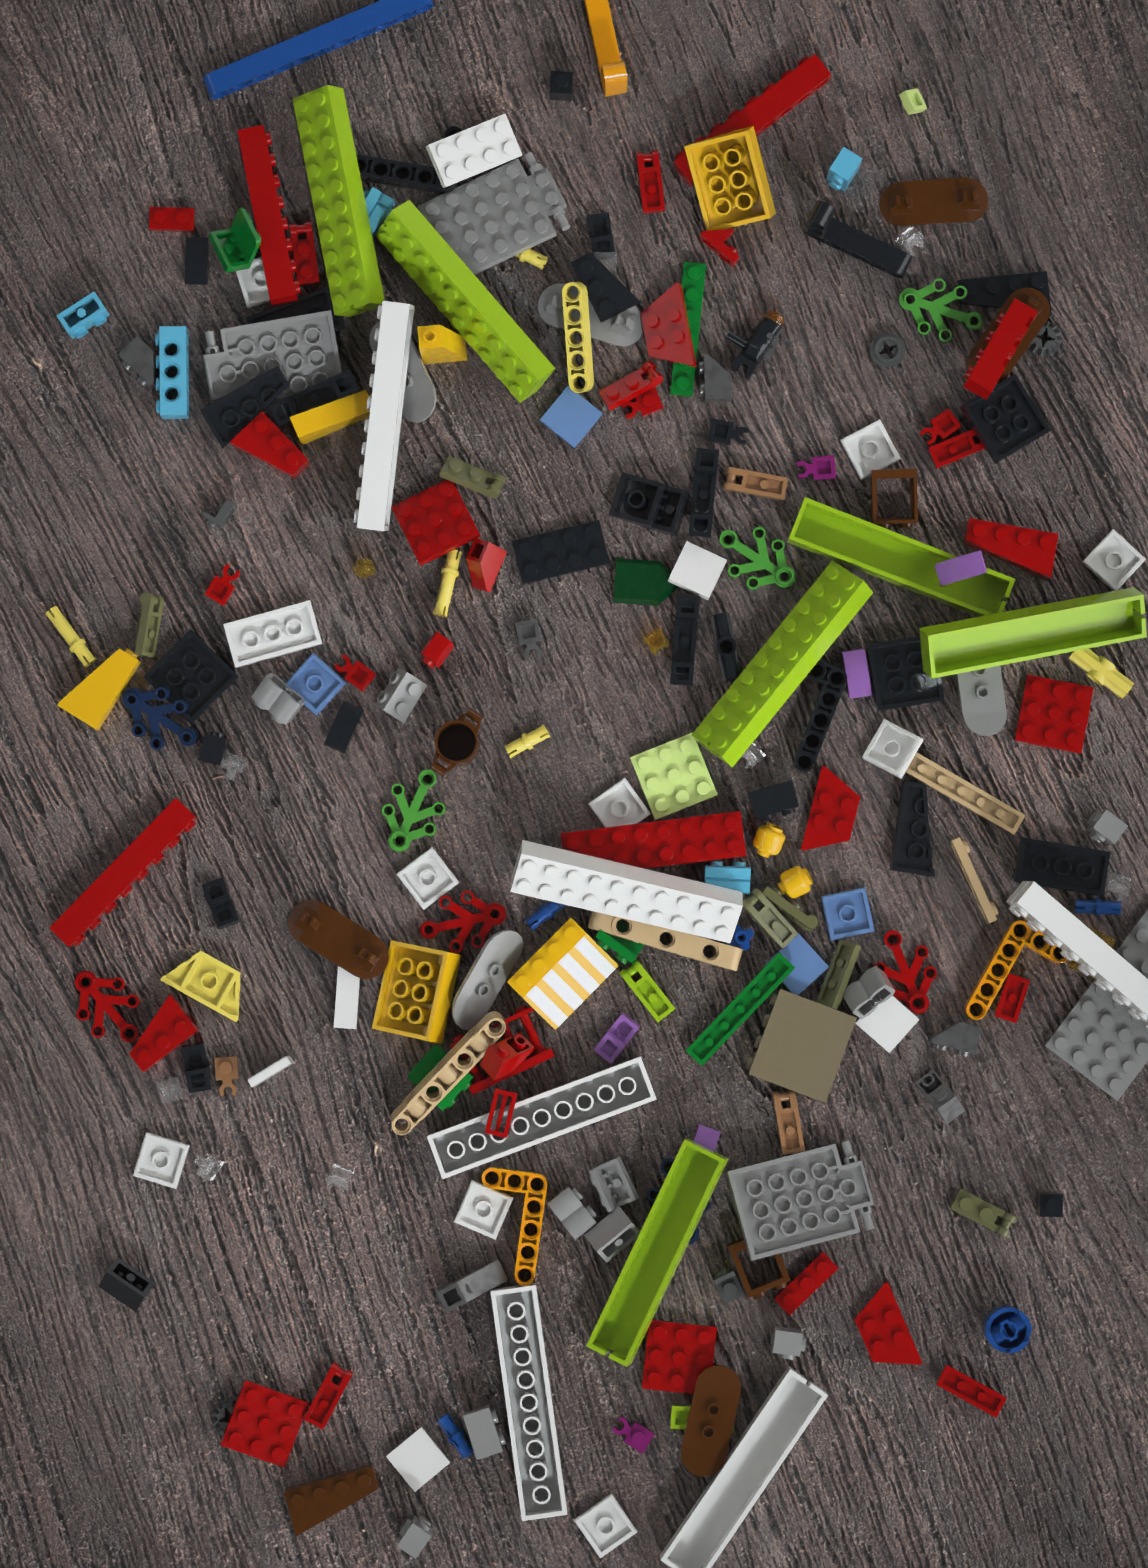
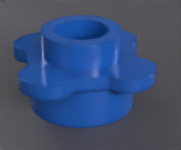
(744, 943)

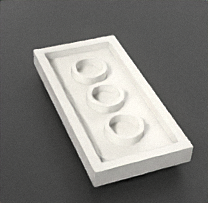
(474, 150)
(272, 634)

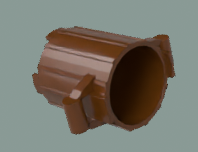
(457, 742)

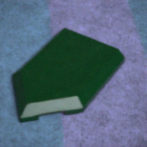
(641, 582)

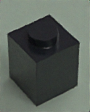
(561, 85)
(213, 748)
(1049, 1204)

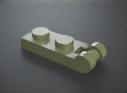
(472, 477)
(149, 624)
(790, 909)
(769, 919)
(982, 1212)

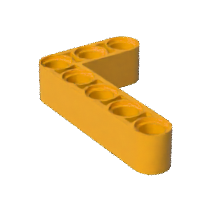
(610, 66)
(1006, 963)
(527, 1216)

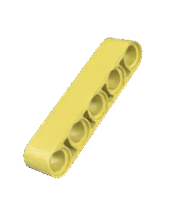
(572, 347)

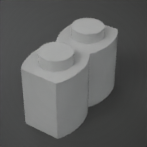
(278, 699)
(868, 992)
(572, 1212)

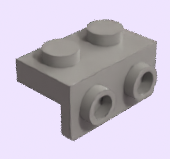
(400, 695)
(613, 1184)

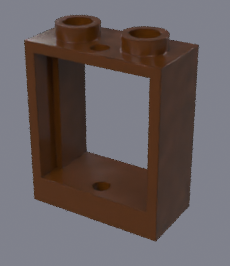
(904, 522)
(758, 1291)

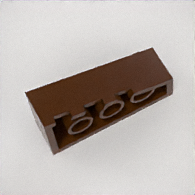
(326, 1496)

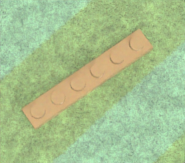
(965, 793)

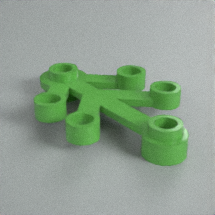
(936, 308)
(760, 561)
(411, 814)

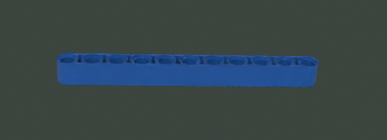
(311, 45)

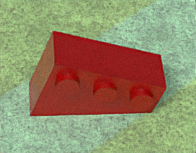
(269, 445)
(164, 1034)

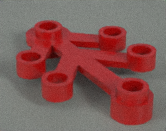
(466, 921)
(908, 975)
(104, 1003)

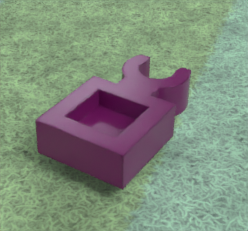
(821, 468)
(636, 1436)

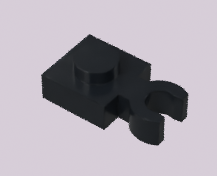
(723, 432)

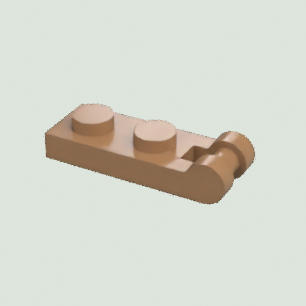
(756, 483)
(788, 1123)

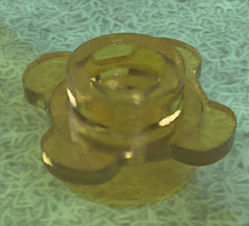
(364, 568)
(662, 642)

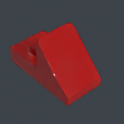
(716, 242)

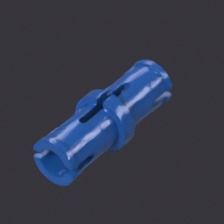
(1097, 907)
(544, 913)
(455, 1435)

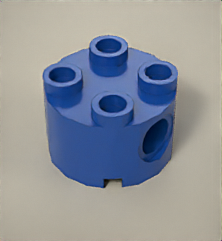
(1007, 1329)

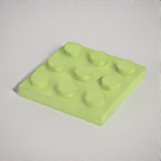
(673, 776)

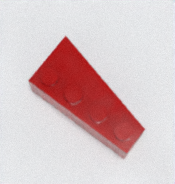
(999, 348)
(1014, 545)

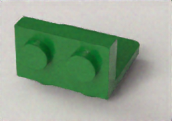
(238, 244)
(625, 949)
(426, 1064)

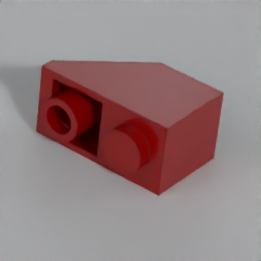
(484, 564)
(506, 1055)

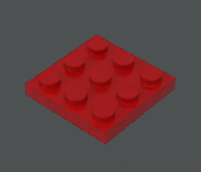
(435, 521)
(1053, 714)
(677, 1355)
(264, 1423)

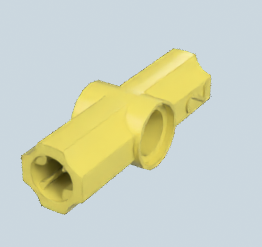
(1102, 671)

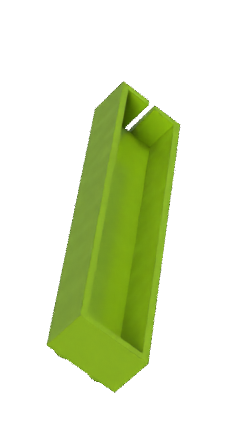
(338, 201)
(464, 301)
(894, 558)
(1033, 632)
(782, 663)
(657, 1252)

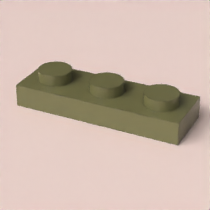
(838, 974)

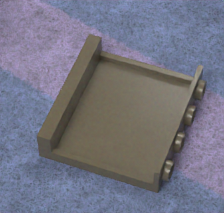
(801, 1045)

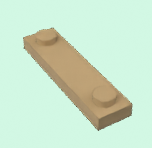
(987, 909)

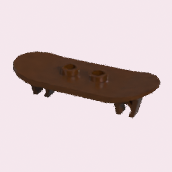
(933, 201)
(1035, 300)
(338, 939)
(710, 1420)

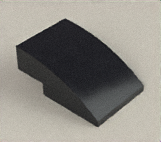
(649, 504)

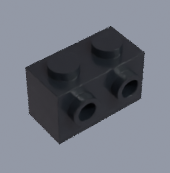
(773, 800)
(126, 1284)

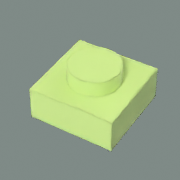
(912, 101)

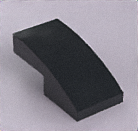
(600, 232)
(196, 260)
(343, 727)
(220, 903)
(196, 1067)

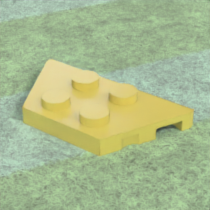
(209, 983)

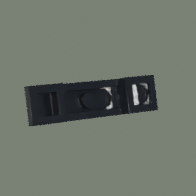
(314, 396)
(703, 492)
(684, 640)

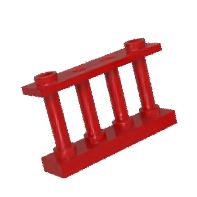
(540, 1052)

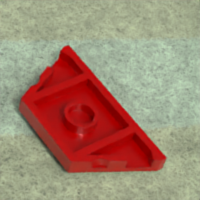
(668, 328)
(830, 813)
(885, 1330)

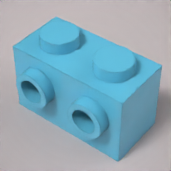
(83, 316)

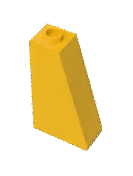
(440, 345)
(330, 417)
(100, 691)

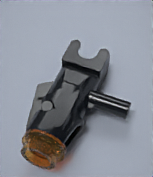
(759, 345)

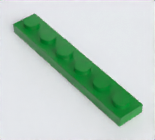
(693, 288)
(740, 1009)

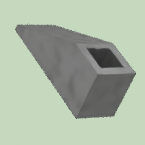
(471, 1286)

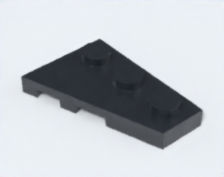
(604, 290)

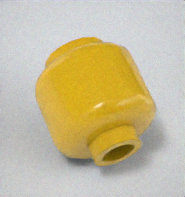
(768, 840)
(795, 882)

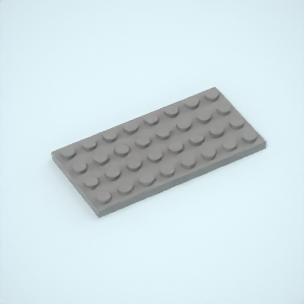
(1100, 1034)

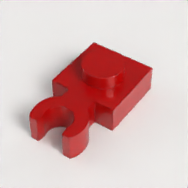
(645, 404)
(942, 425)
(221, 588)
(357, 674)

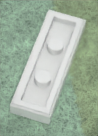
(346, 1000)

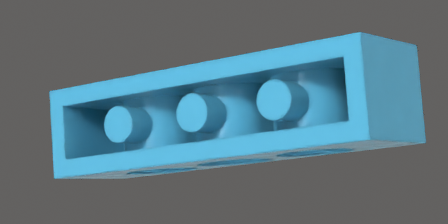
(178, 337)

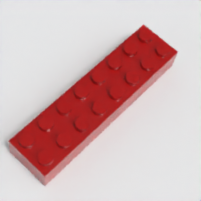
(664, 841)

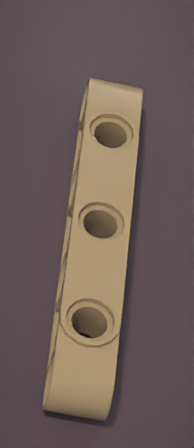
(681, 943)
(447, 1073)

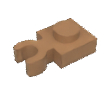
(226, 1070)

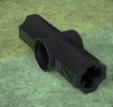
(723, 632)

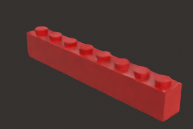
(768, 107)
(268, 216)
(123, 873)

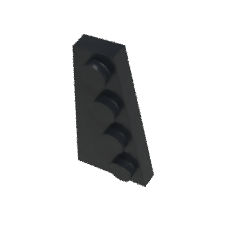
(995, 290)
(238, 408)
(912, 833)

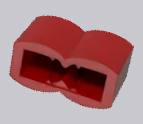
(436, 650)

